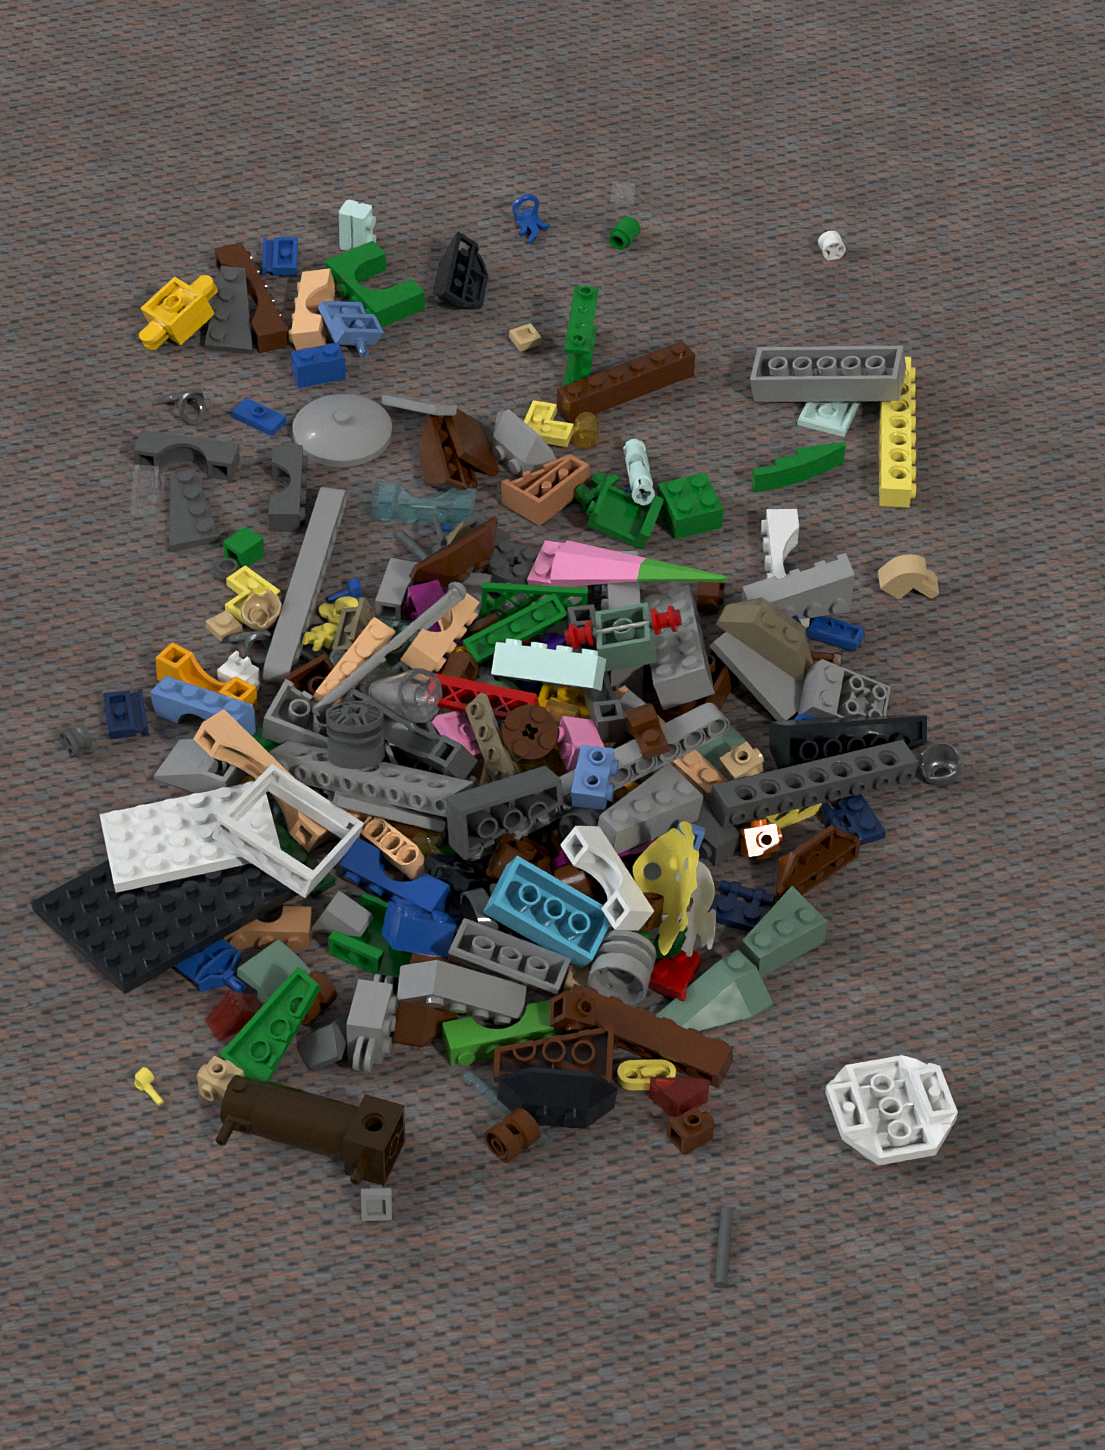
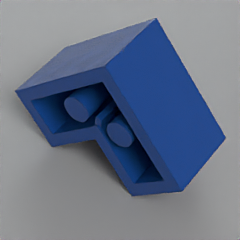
(417, 932)

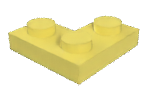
(541, 418)
(245, 583)

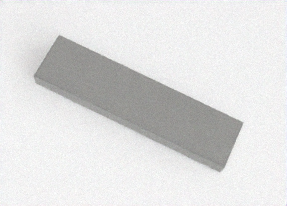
(419, 404)
(389, 811)

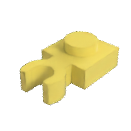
(321, 636)

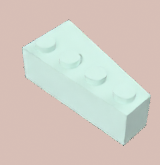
(548, 665)

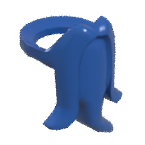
(528, 219)

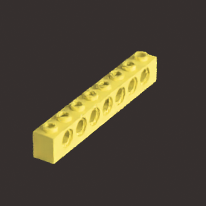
(895, 445)

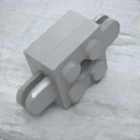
(371, 1022)

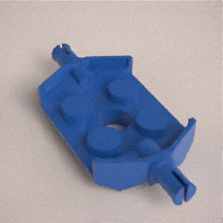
(214, 967)

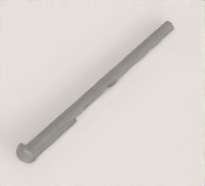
(424, 621)

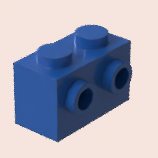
(318, 365)

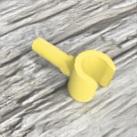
(142, 1082)

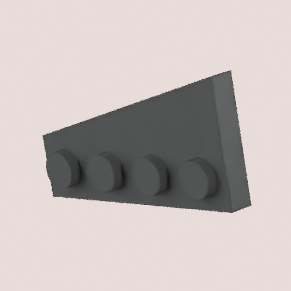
(230, 325)

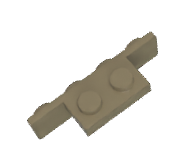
(489, 739)

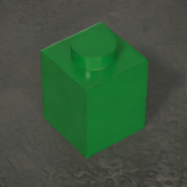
(244, 547)

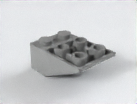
(838, 692)
(195, 770)

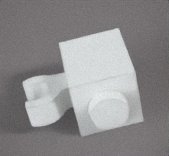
(241, 668)

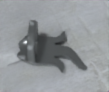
(183, 397)
(249, 637)

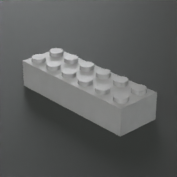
(828, 374)
(618, 596)
(682, 659)

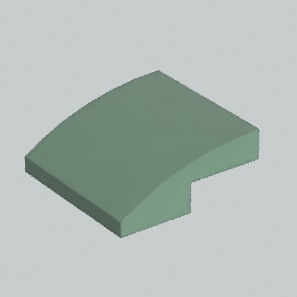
(270, 969)

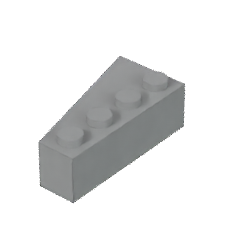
(808, 593)
(293, 720)
(651, 810)
(461, 991)

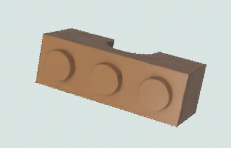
(291, 928)

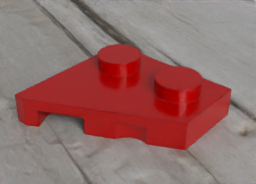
(674, 974)

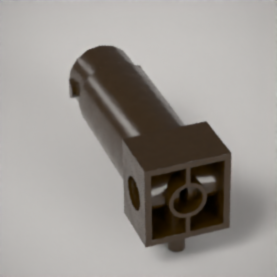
(361, 1136)

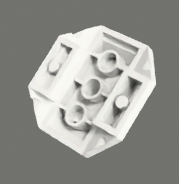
(892, 1108)

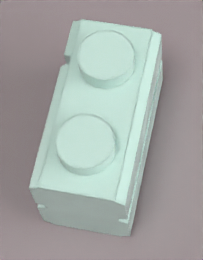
(355, 225)

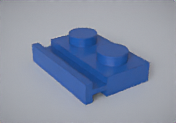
(280, 256)

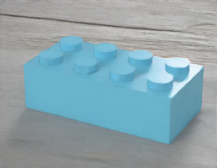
(548, 912)

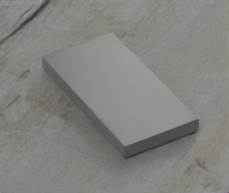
(767, 682)

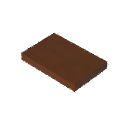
(471, 442)

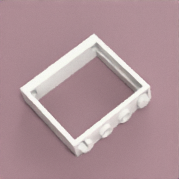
(268, 856)

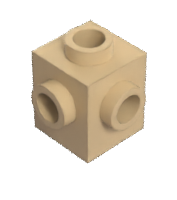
(741, 762)
(215, 1078)

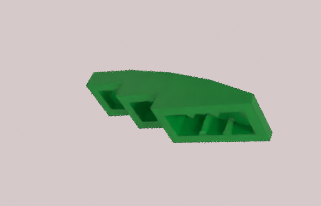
(795, 469)

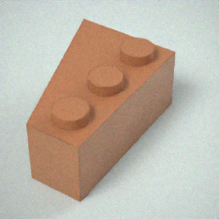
(545, 491)

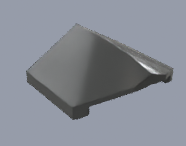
(324, 1043)

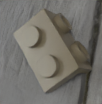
(352, 623)

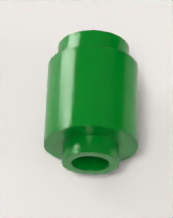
(624, 233)

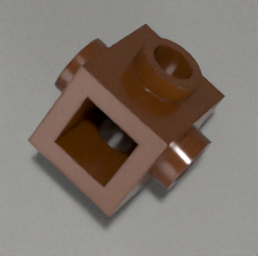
(573, 1011)

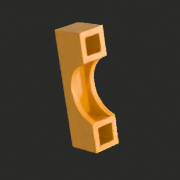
(183, 666)

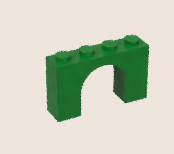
(387, 304)

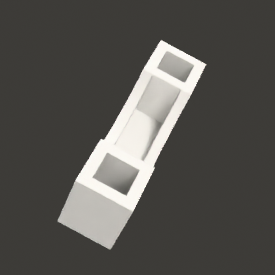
(593, 853)

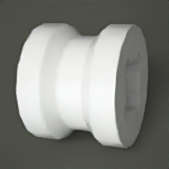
(831, 245)

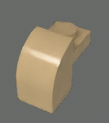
(906, 573)

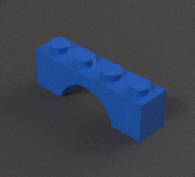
(366, 866)

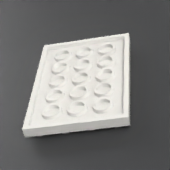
(175, 837)

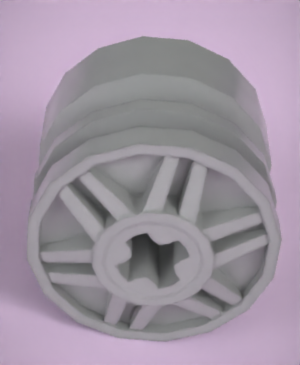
(623, 966)

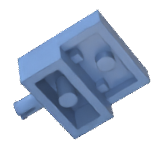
(351, 324)

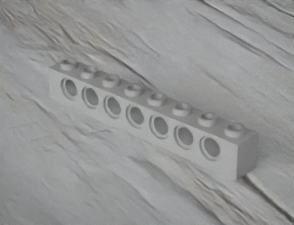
(380, 782)

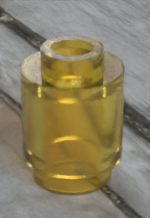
(586, 430)

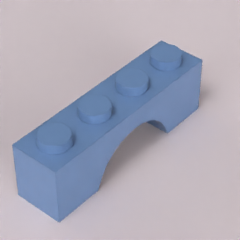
(176, 698)

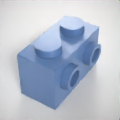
(593, 777)

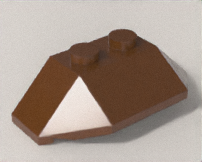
(439, 458)
(460, 557)
(815, 860)
(420, 1023)

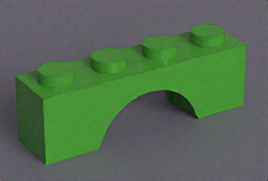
(469, 1042)

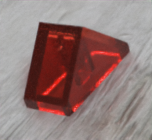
(232, 1014)
(678, 1094)

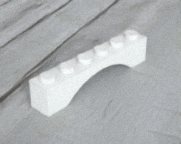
(781, 537)

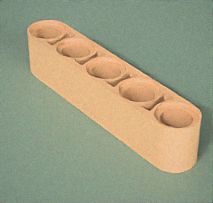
(393, 845)

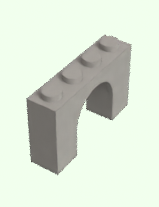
(393, 592)

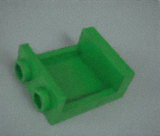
(620, 516)
(363, 951)

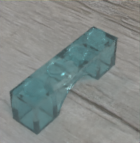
(395, 504)

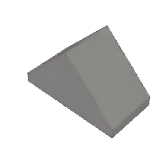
(343, 916)

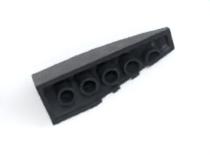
(815, 739)

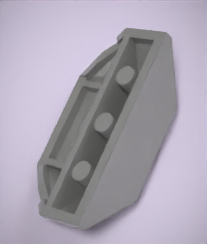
(519, 445)

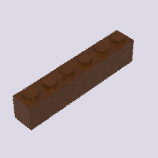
(626, 381)
(662, 1039)

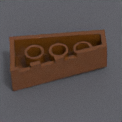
(578, 1051)

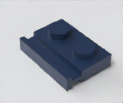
(125, 714)

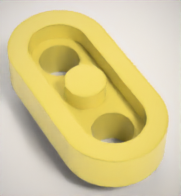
(642, 1071)

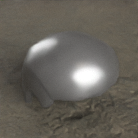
(940, 764)

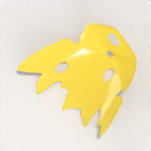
(675, 893)

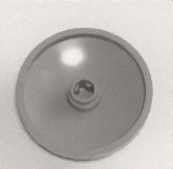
(342, 430)

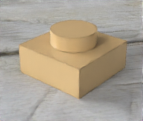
(525, 337)
(223, 625)

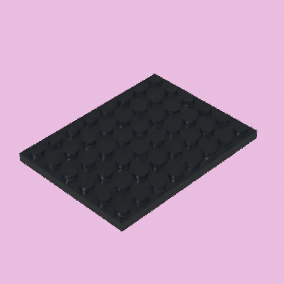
(159, 925)

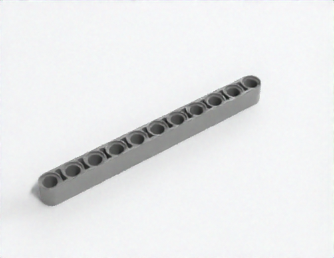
(305, 584)
(683, 736)

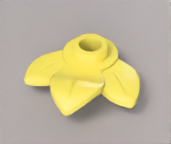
(333, 611)

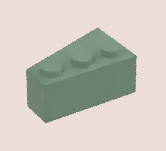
(784, 933)

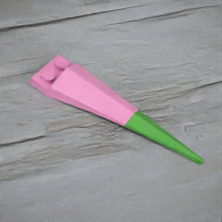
(582, 565)

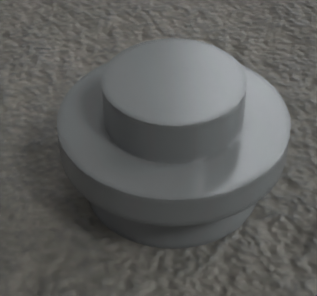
(225, 568)

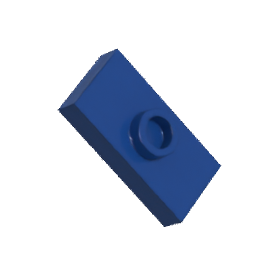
(259, 416)
(836, 632)

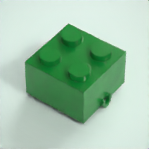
(690, 506)

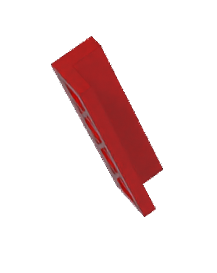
(466, 690)

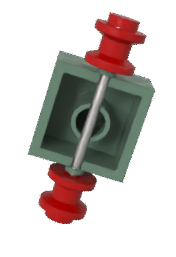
(625, 634)

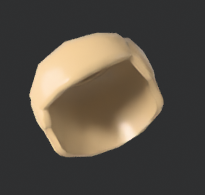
(261, 611)

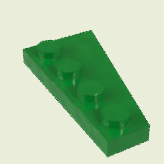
(270, 1031)

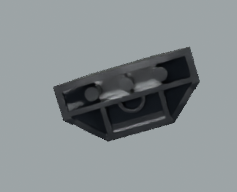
(461, 274)
(558, 1096)

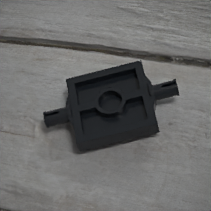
(462, 873)

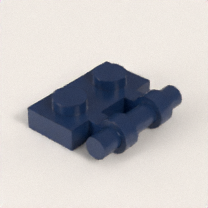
(858, 817)
(739, 913)

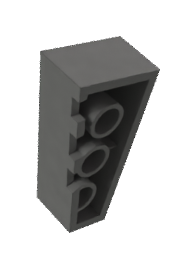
(500, 807)

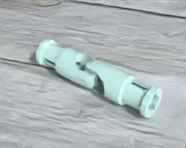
(638, 471)

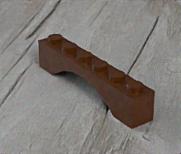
(267, 324)

